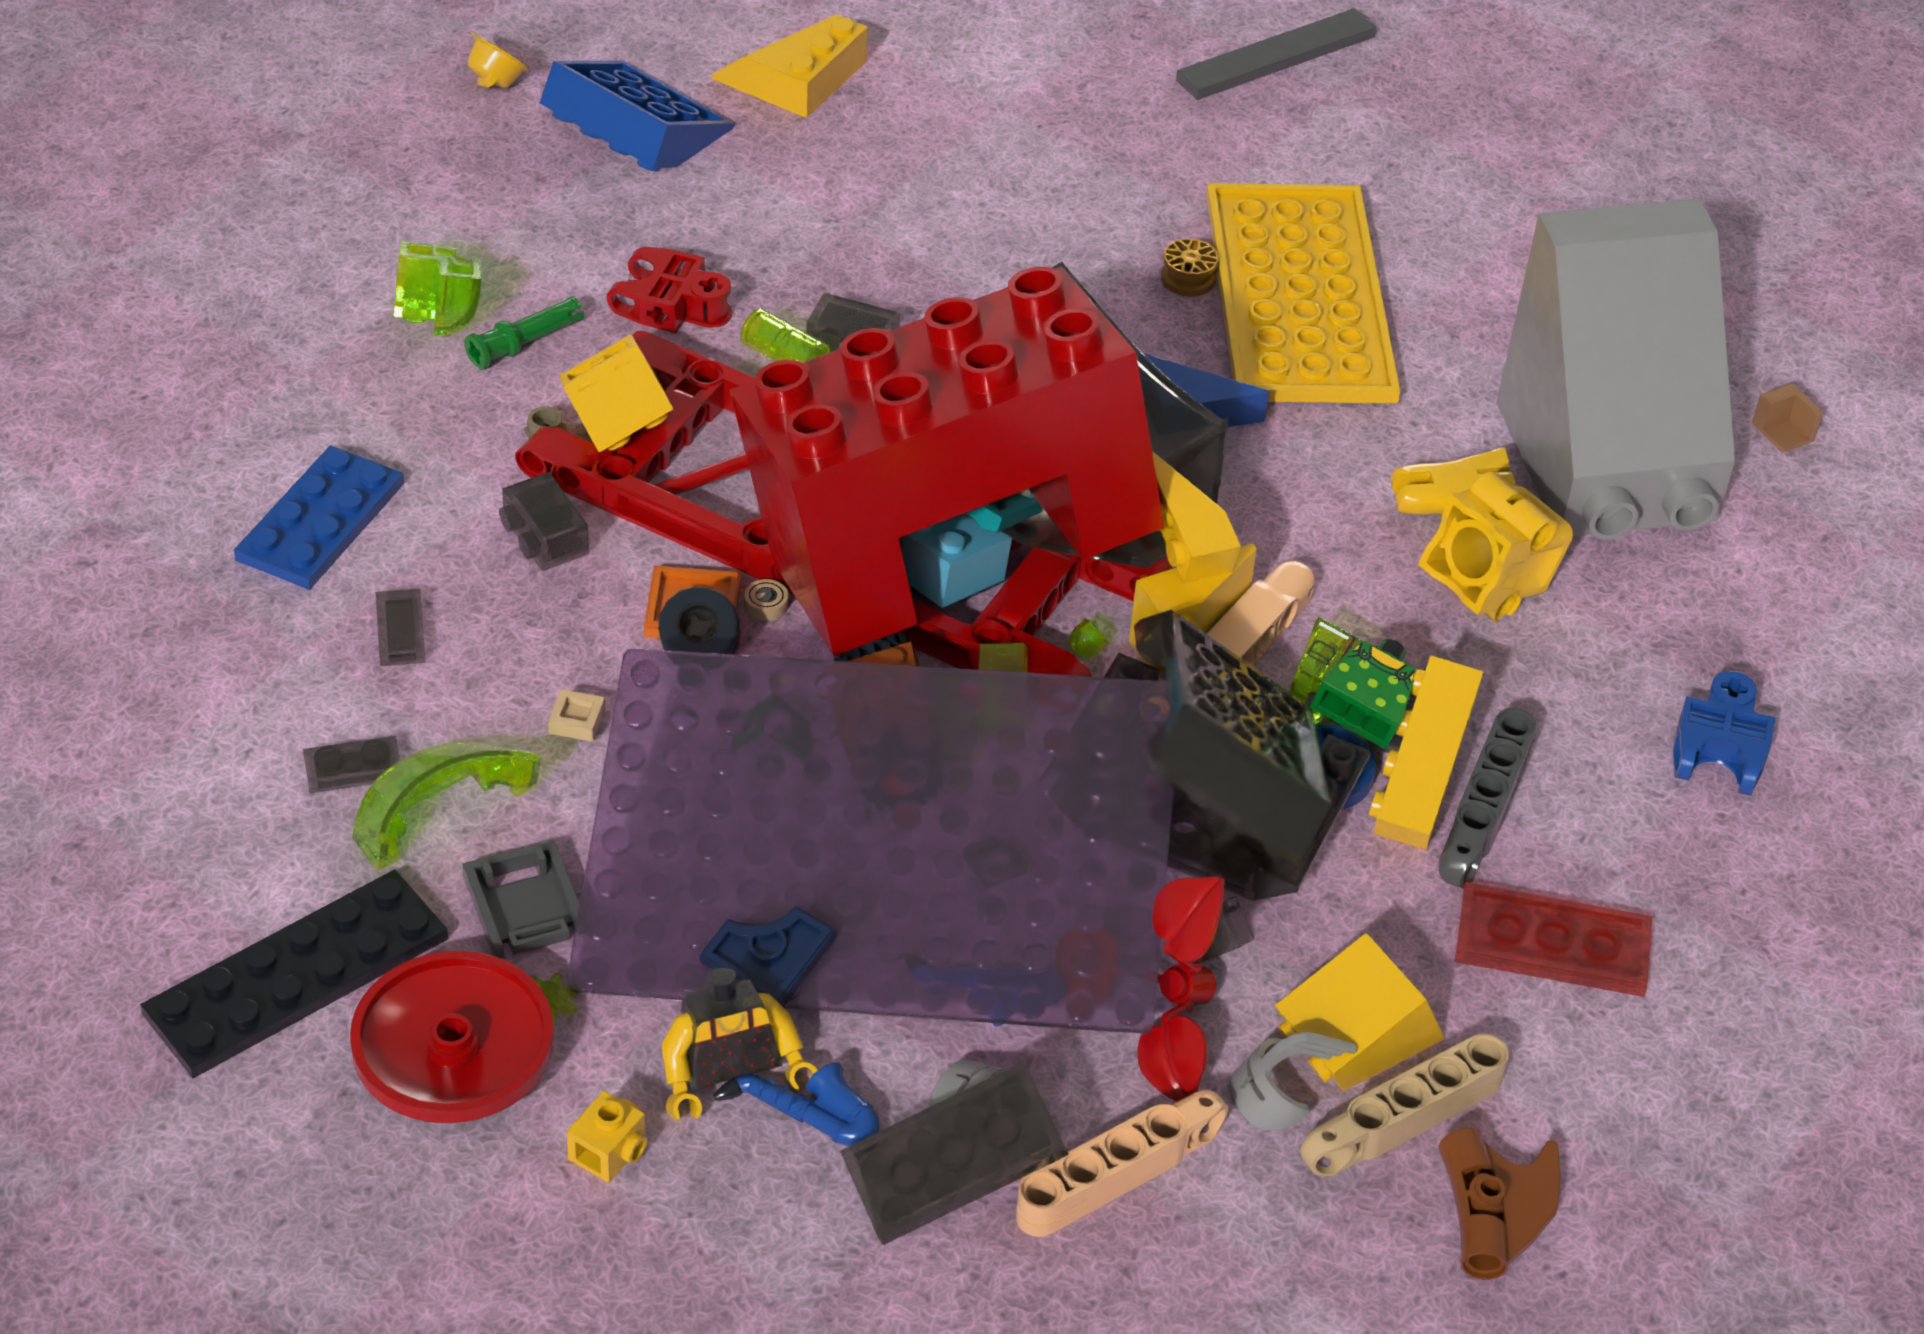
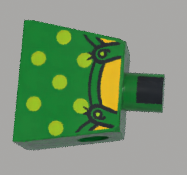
(1368, 691)

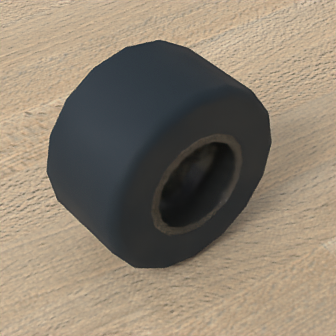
(694, 614)

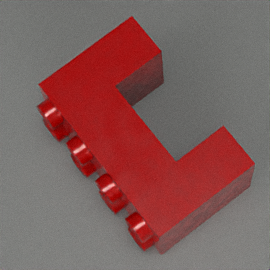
(937, 424)

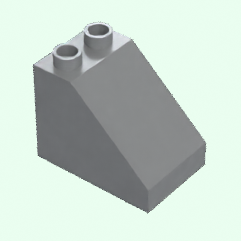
(1623, 368)

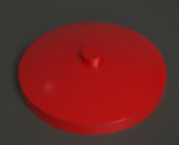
(452, 1037)

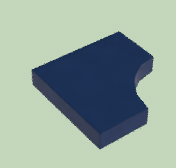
(772, 954)

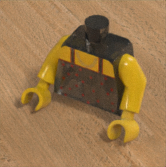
(725, 1035)

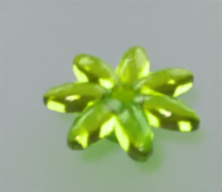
(557, 996)

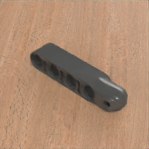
(1487, 796)

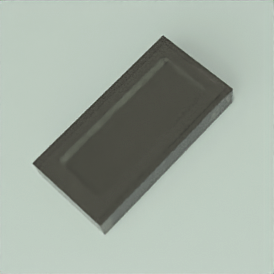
(400, 627)

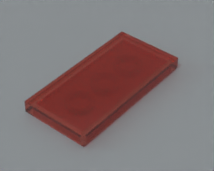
(1554, 939)

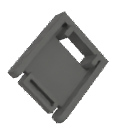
(527, 911)

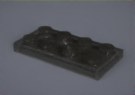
(953, 1153)

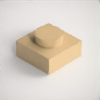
(576, 715)

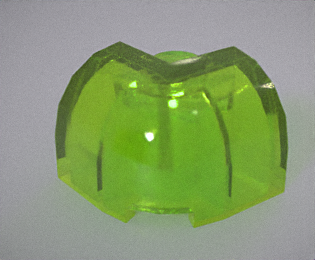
(436, 286)

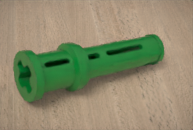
(509, 337)

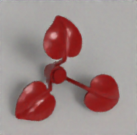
(1188, 918)

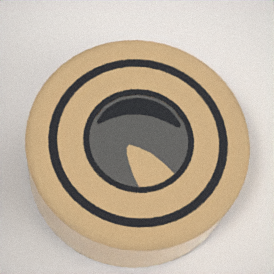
(766, 600)

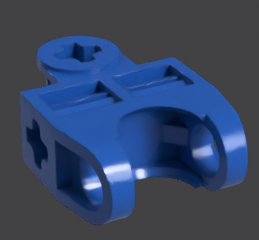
(1724, 731)

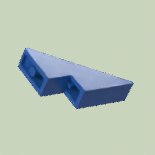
(1218, 394)

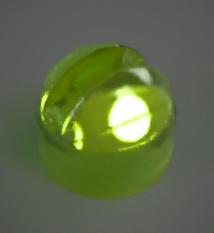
(1087, 639)

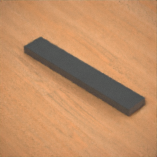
(1275, 54)

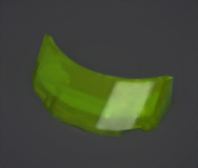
(426, 774)

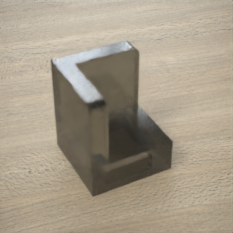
(1231, 931)

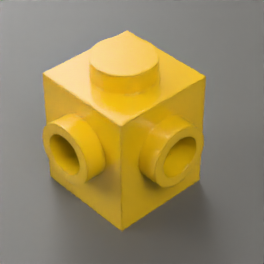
(607, 1136)

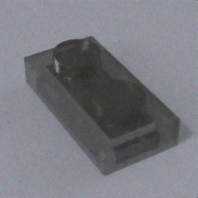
(349, 763)

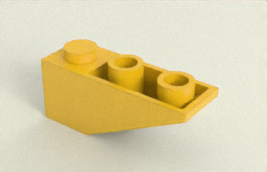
(1195, 527)

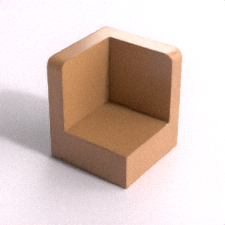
(1787, 417)

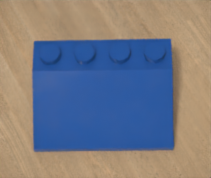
(631, 112)

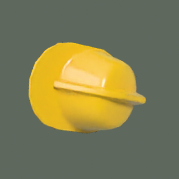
(493, 64)

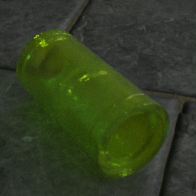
(779, 338)

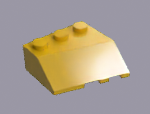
(802, 67)

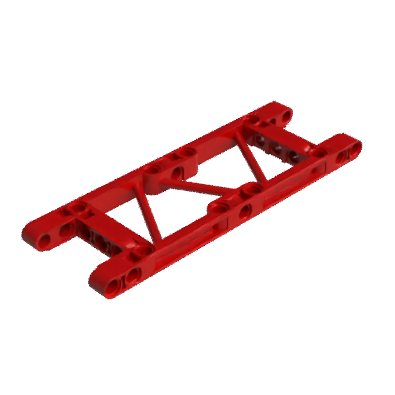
(698, 393)

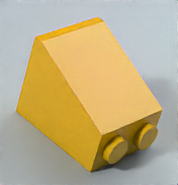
(1364, 1002)

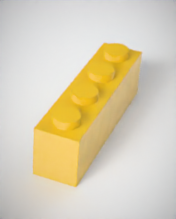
(1427, 752)

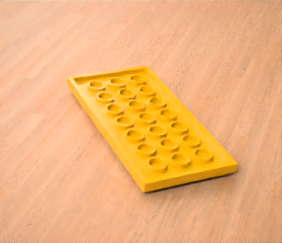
(1301, 292)

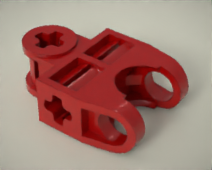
(672, 291)

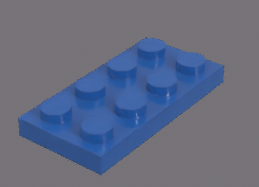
(319, 517)

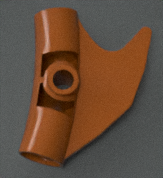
(1498, 1202)

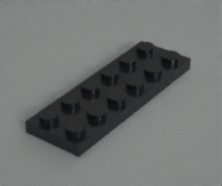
(293, 973)

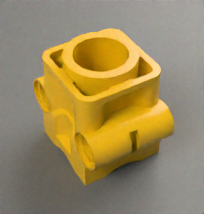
(1496, 546)

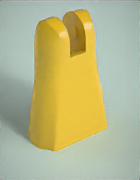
(1427, 486)

